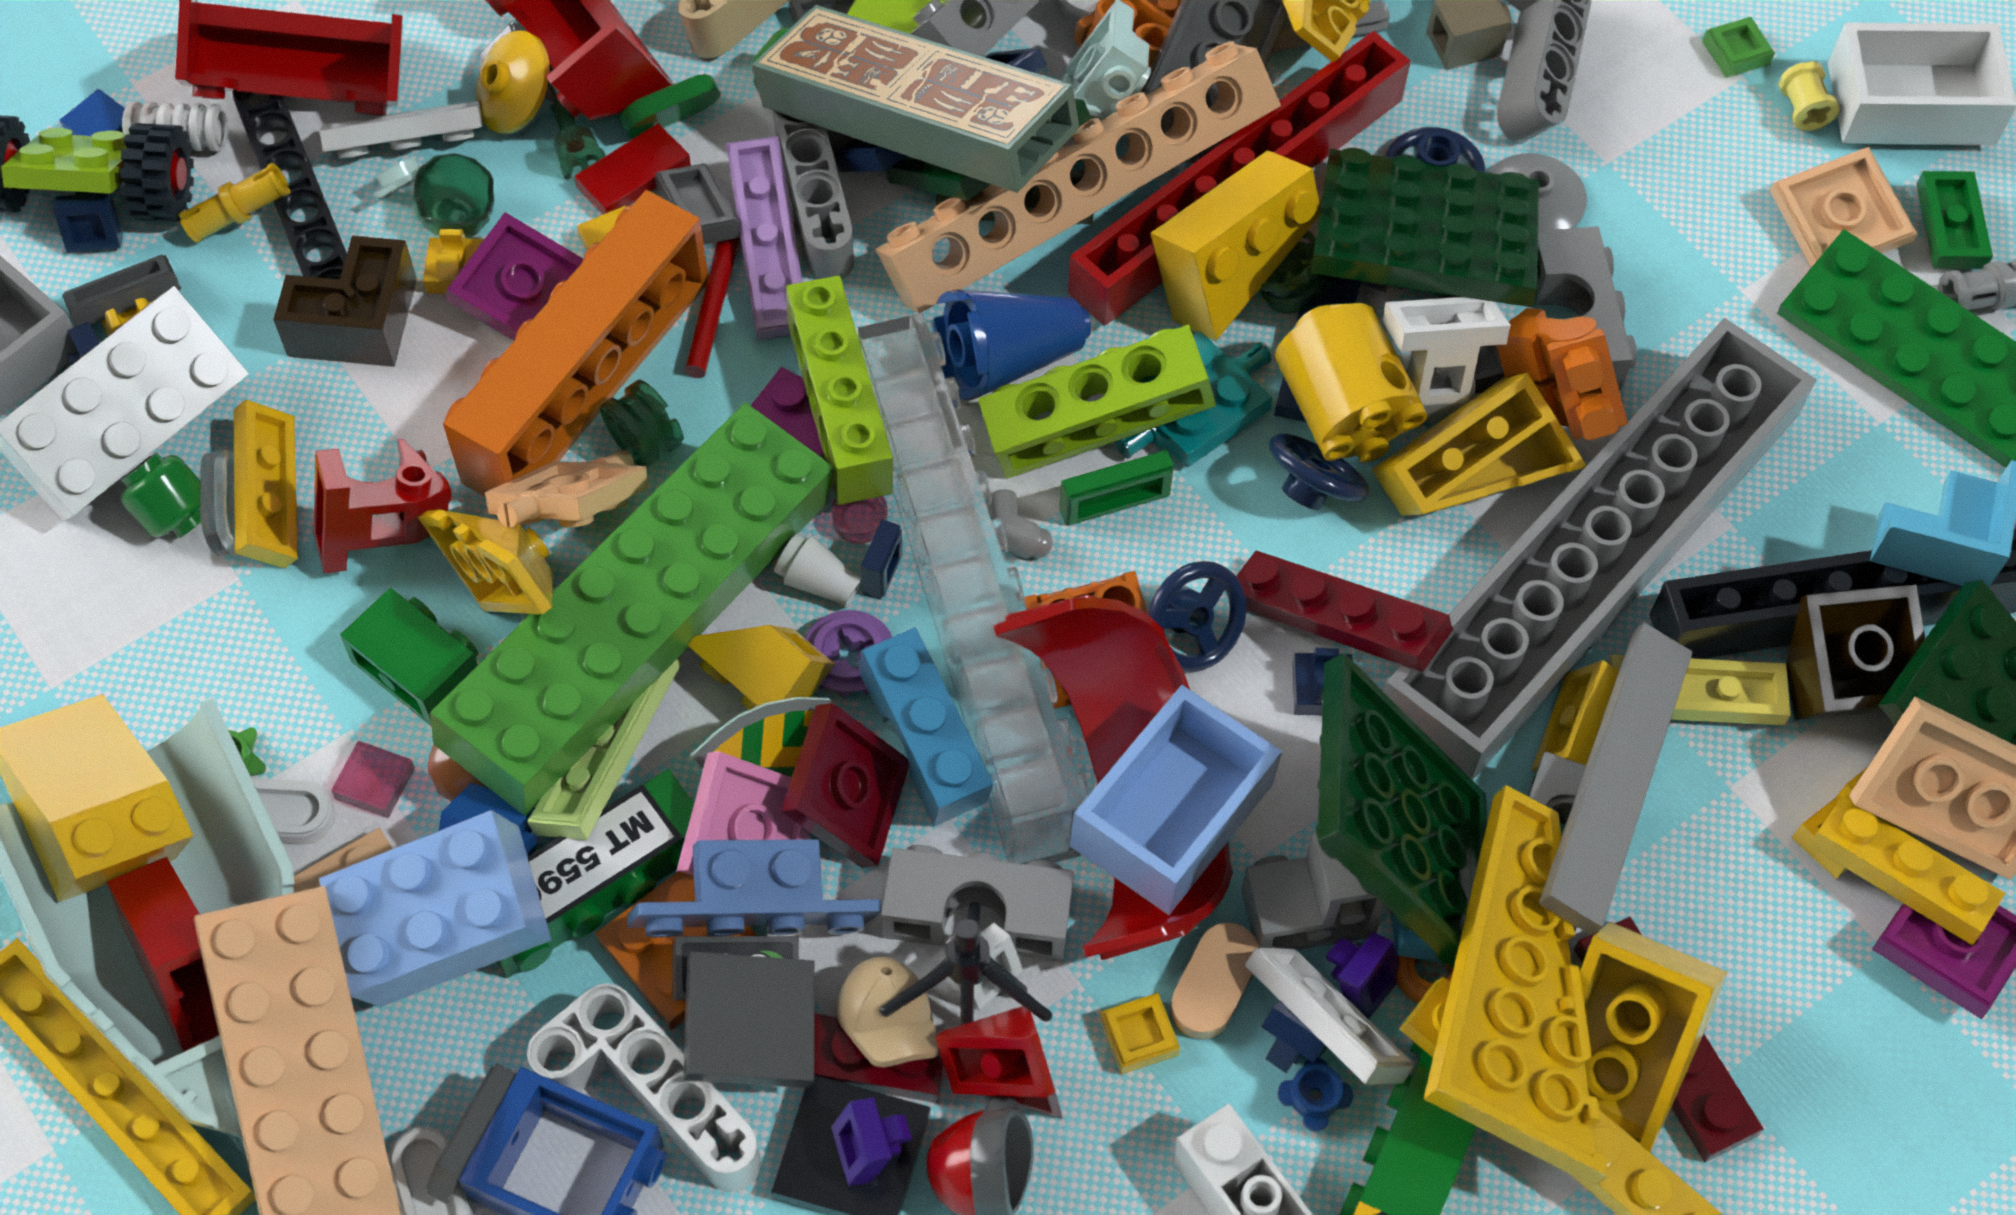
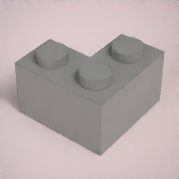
(1307, 902)

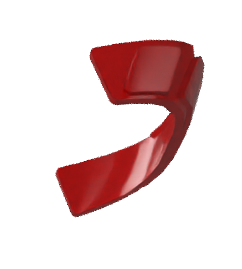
(1117, 681)

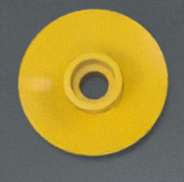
(512, 82)

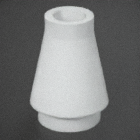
(816, 570)

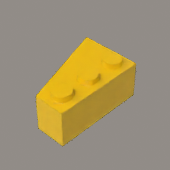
(1234, 240)
(1482, 448)

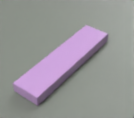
(765, 231)

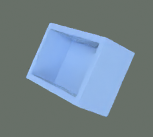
(1174, 799)
(435, 909)

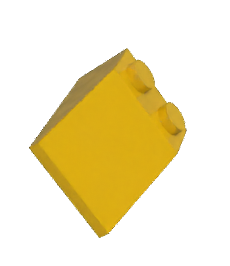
(89, 796)
(1643, 1025)

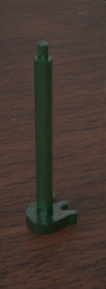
(574, 143)

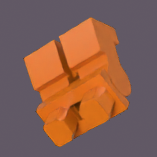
(1569, 368)

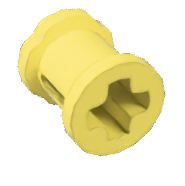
(1808, 96)

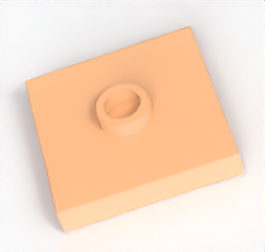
(1839, 196)

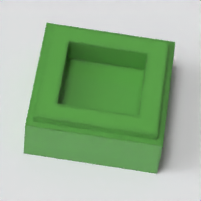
(1738, 47)

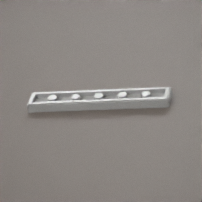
(1616, 780)

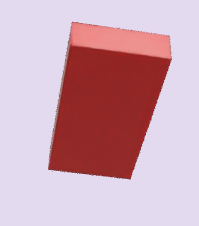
(631, 169)

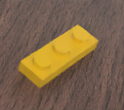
(265, 484)
(1907, 870)

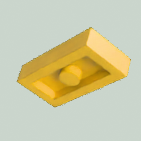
(1578, 713)

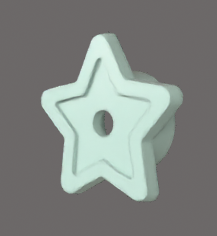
(397, 177)

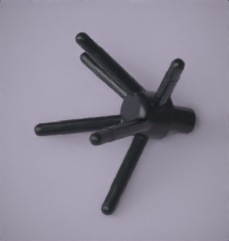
(968, 965)

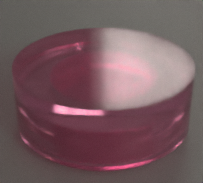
(859, 519)

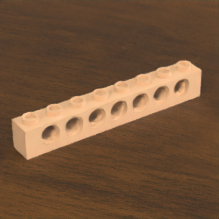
(1242, 98)

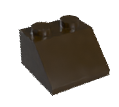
(1851, 649)

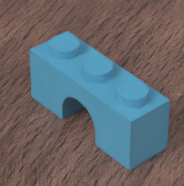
(937, 744)

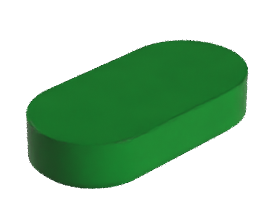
(670, 104)

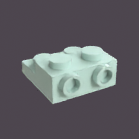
(1109, 63)

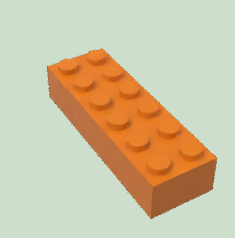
(579, 345)

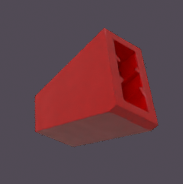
(163, 935)

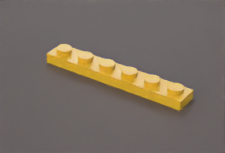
(116, 1093)
(1635, 1178)

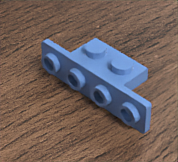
(755, 886)

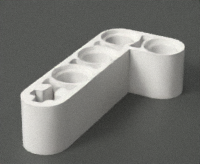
(657, 1092)

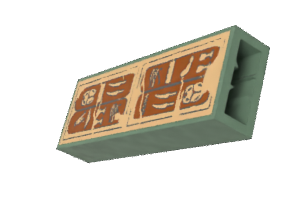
(917, 97)

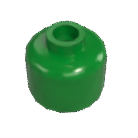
(163, 495)

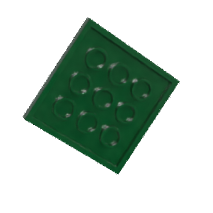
(1428, 227)
(1397, 809)

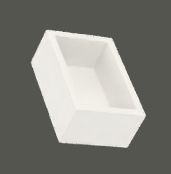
(1921, 83)

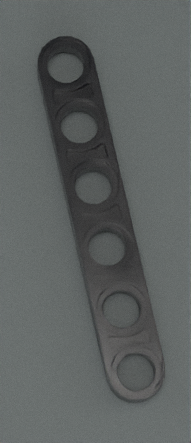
(304, 190)

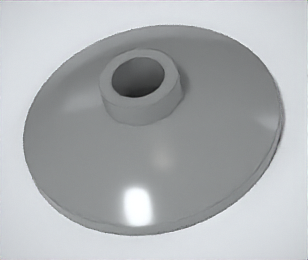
(1560, 188)

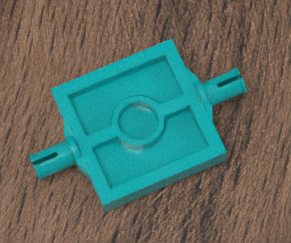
(1237, 406)

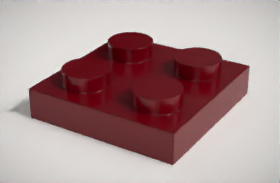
(846, 785)

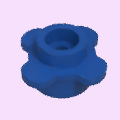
(1323, 1078)

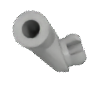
(1022, 536)

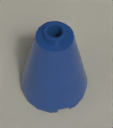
(1005, 336)

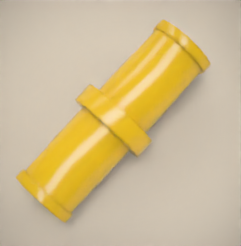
(234, 203)

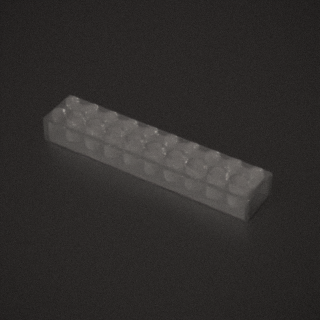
(970, 590)

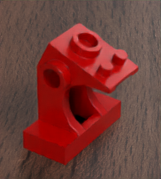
(346, 506)

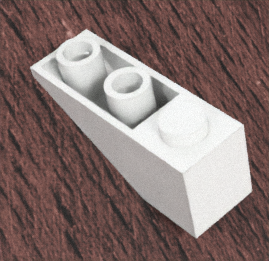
(1233, 1170)

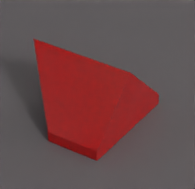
(1000, 1059)

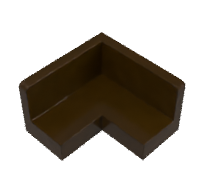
(350, 317)

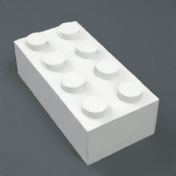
(118, 403)

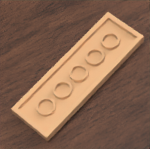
(295, 1058)

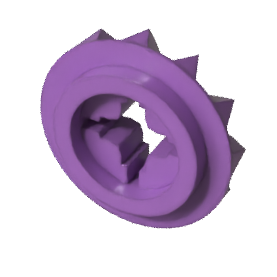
(857, 631)

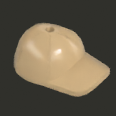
(891, 1039)

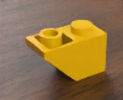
(763, 662)

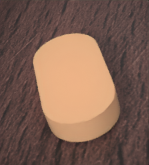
(1213, 981)

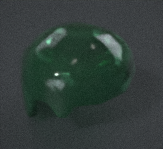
(453, 194)

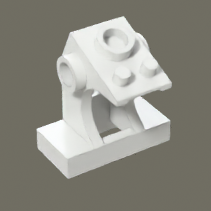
(1444, 354)

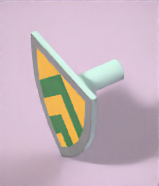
(765, 734)

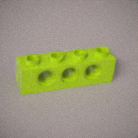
(839, 390)
(1082, 425)

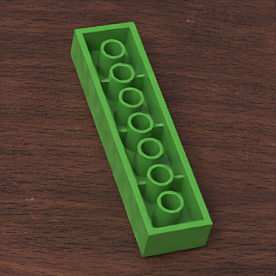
(631, 608)

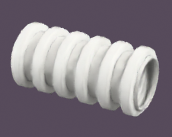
(203, 125)

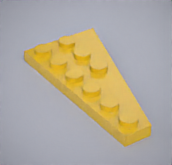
(1515, 1003)

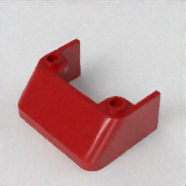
(593, 54)
(288, 55)

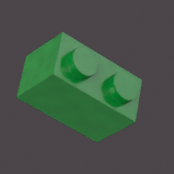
(409, 652)

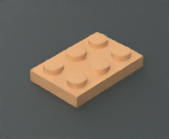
(1946, 786)

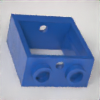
(517, 1119)

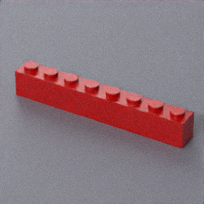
(1315, 116)

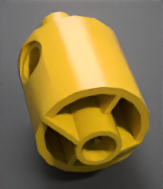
(1348, 381)

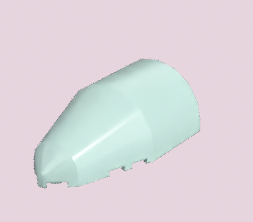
(82, 941)

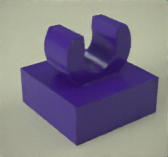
(1366, 972)
(866, 1140)

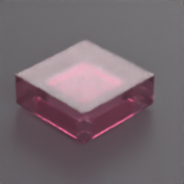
(373, 779)

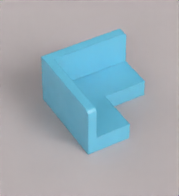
(1962, 543)

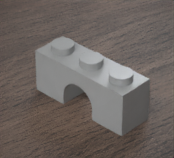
(1578, 274)
(931, 886)

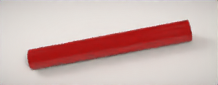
(711, 308)

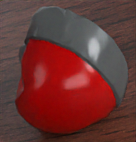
(983, 1160)

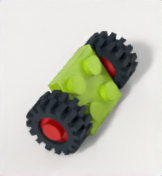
(149, 162)

